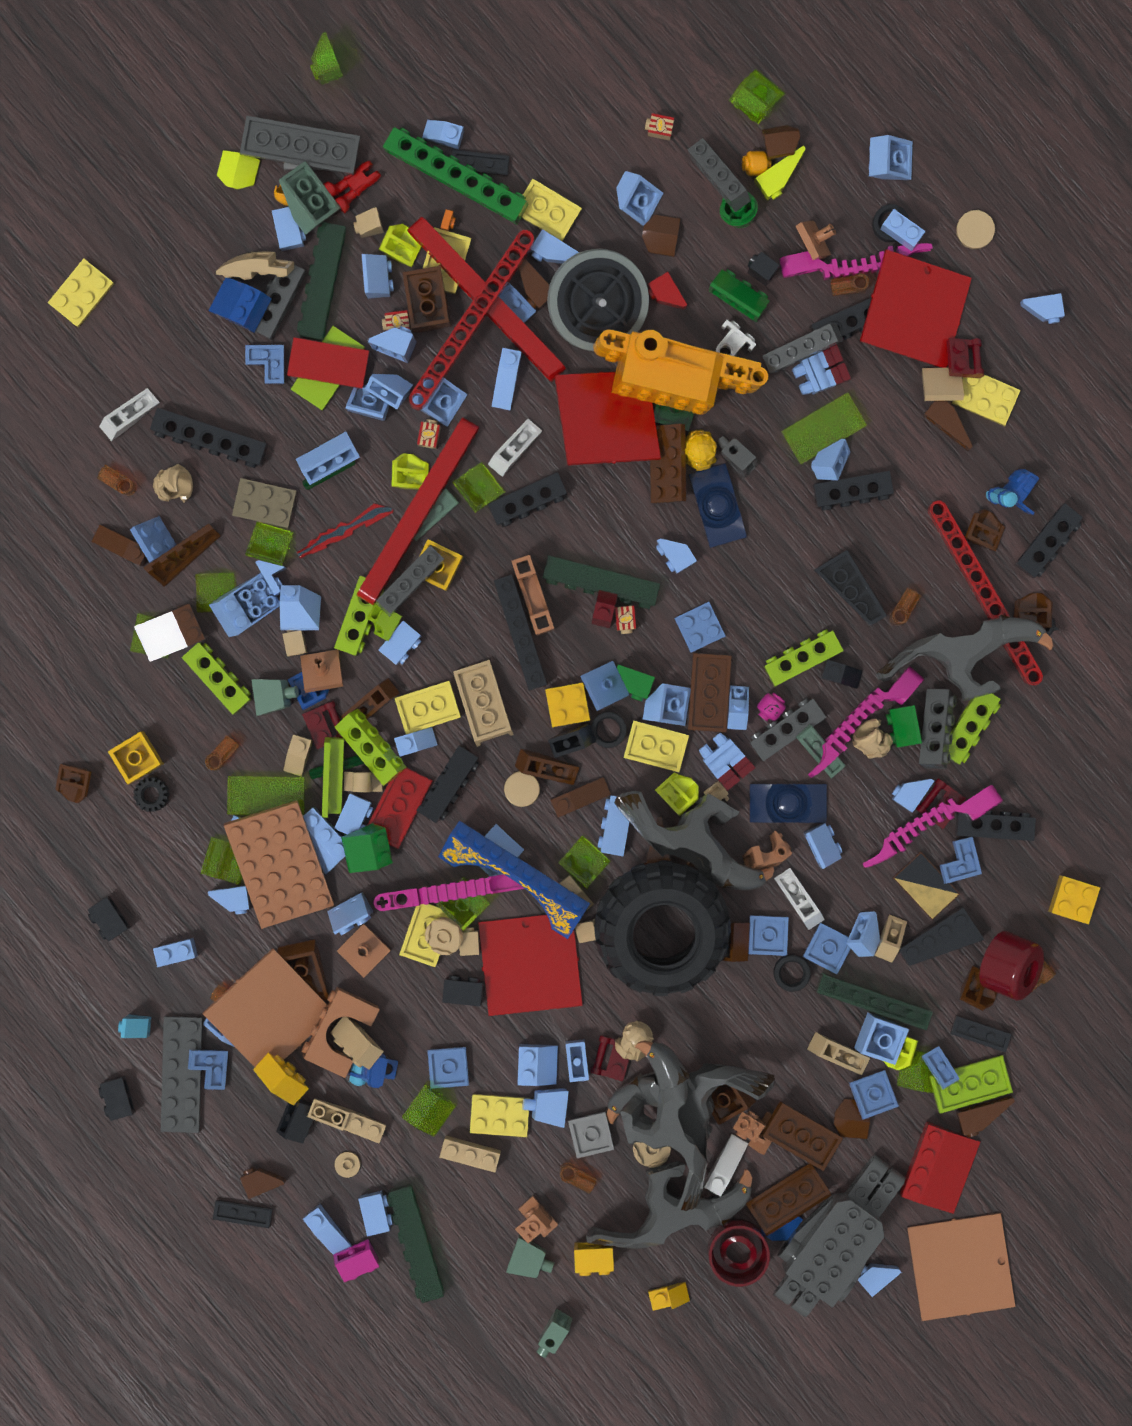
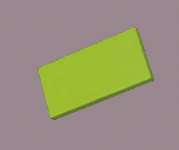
(320, 392)
(976, 1084)

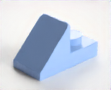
(268, 571)

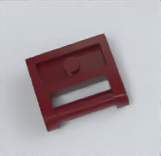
(959, 359)
(318, 725)
(950, 793)
(616, 1065)

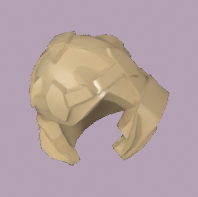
(173, 483)
(871, 739)
(632, 1034)

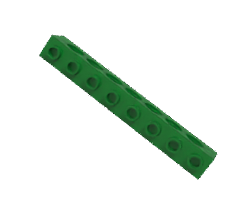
(394, 146)

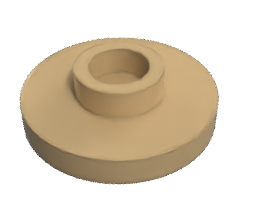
(347, 1164)

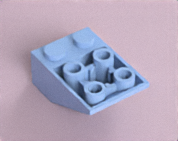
(244, 605)
(350, 912)

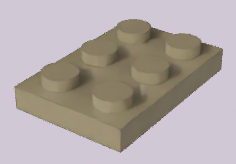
(264, 503)

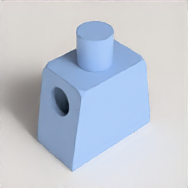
(548, 1106)

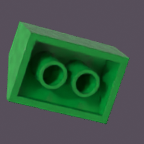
(739, 295)

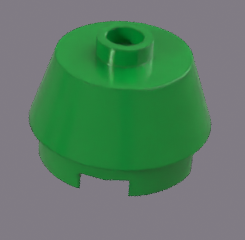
(742, 217)

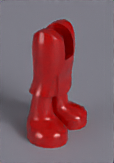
(356, 183)

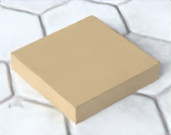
(941, 386)

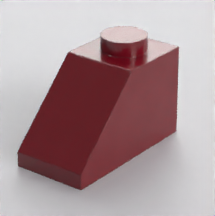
(604, 609)

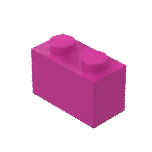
(356, 1260)

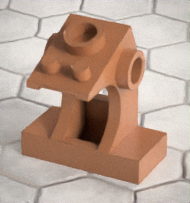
(757, 859)
(750, 1127)
(537, 1220)

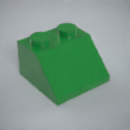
(636, 682)
(904, 726)
(367, 849)

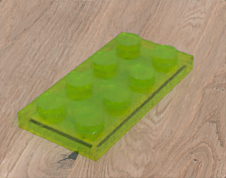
(823, 428)
(255, 794)

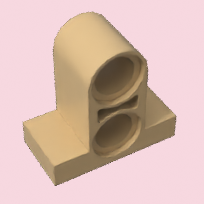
(361, 782)

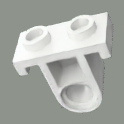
(735, 339)

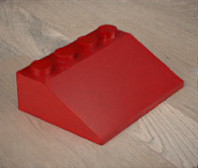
(939, 1168)

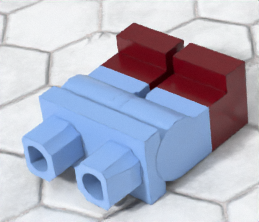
(815, 371)
(721, 757)

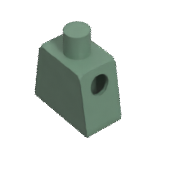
(272, 695)
(528, 1259)
(554, 1333)

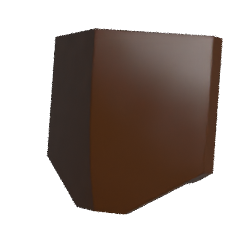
(780, 141)
(661, 235)
(985, 530)
(1035, 608)
(73, 782)
(974, 993)
(849, 1121)

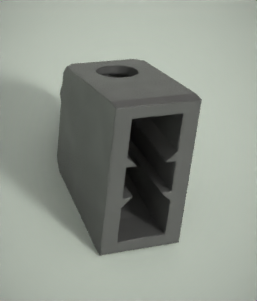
(743, 460)

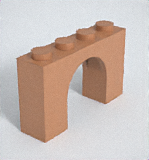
(533, 595)
(340, 1005)

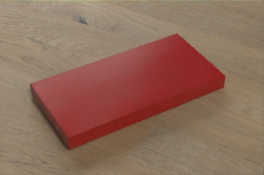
(328, 363)
(400, 804)

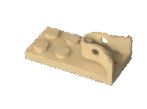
(482, 702)

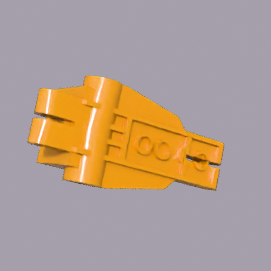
(674, 372)

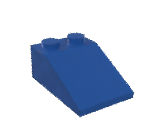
(240, 304)

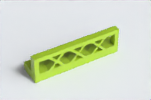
(332, 776)

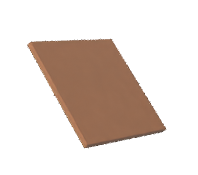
(267, 1010)
(961, 1266)

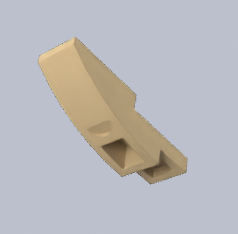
(250, 264)
(346, 1119)

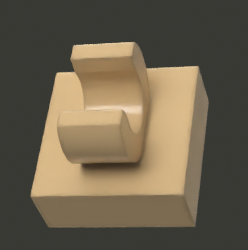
(717, 791)

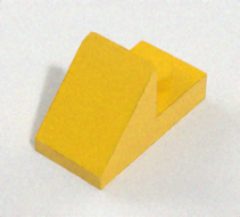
(669, 1296)

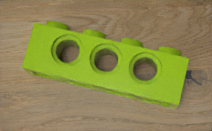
(343, 641)
(832, 648)
(194, 658)
(992, 705)
(360, 743)

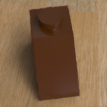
(260, 1181)

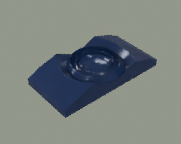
(717, 505)
(788, 803)

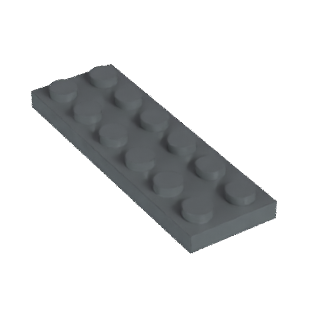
(300, 143)
(180, 1085)

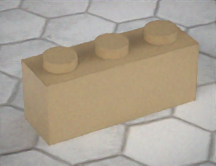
(356, 1043)
(470, 1154)

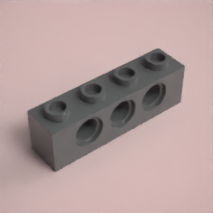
(719, 175)
(269, 328)
(803, 348)
(410, 581)
(934, 700)
(814, 716)

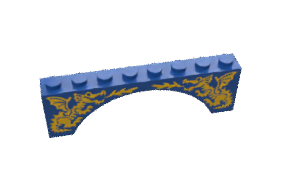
(471, 848)

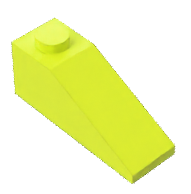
(775, 178)

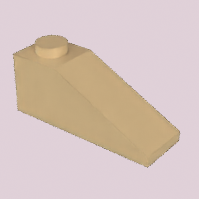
(838, 1053)

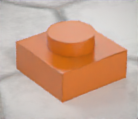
(448, 220)

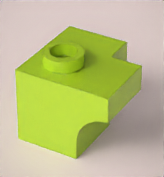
(383, 623)

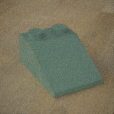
(307, 198)

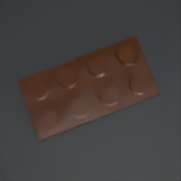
(669, 472)
(709, 692)
(801, 1136)
(788, 1199)

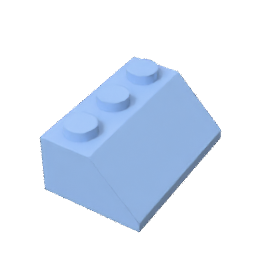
(394, 343)
(325, 839)

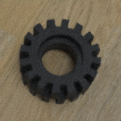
(140, 798)

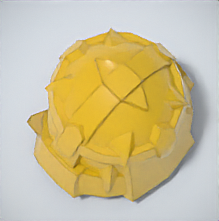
(700, 449)

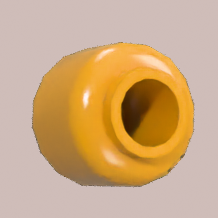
(755, 163)

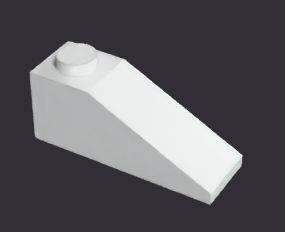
(128, 414)
(514, 447)
(799, 899)
(725, 1165)

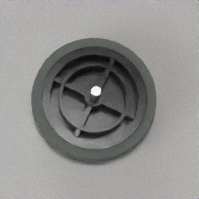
(597, 294)

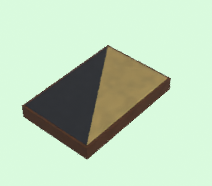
(926, 885)

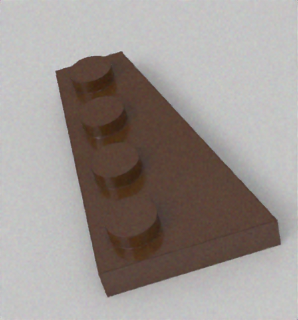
(179, 557)

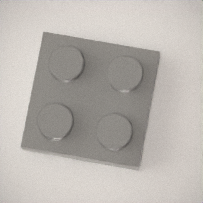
(591, 1134)

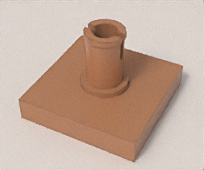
(815, 239)
(321, 671)
(363, 950)

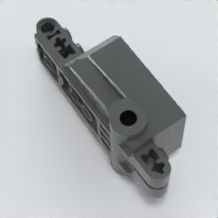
(836, 1240)

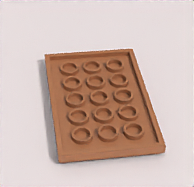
(279, 864)

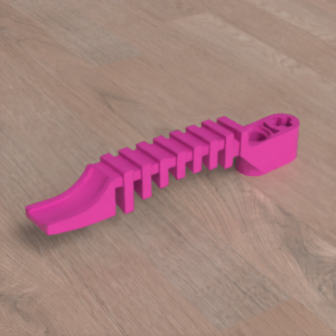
(803, 263)
(898, 692)
(974, 807)
(447, 892)

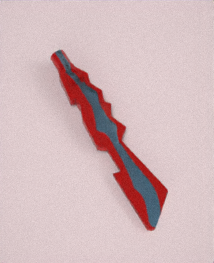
(343, 530)

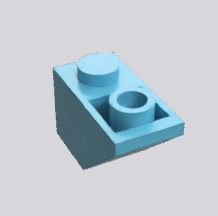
(135, 1026)

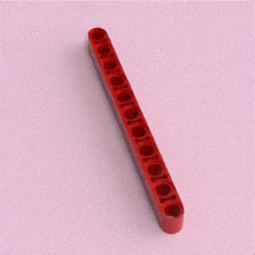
(473, 310)
(500, 313)
(418, 511)
(976, 587)

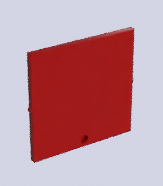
(915, 308)
(603, 424)
(528, 966)

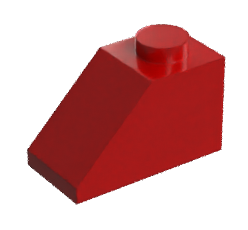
(666, 292)

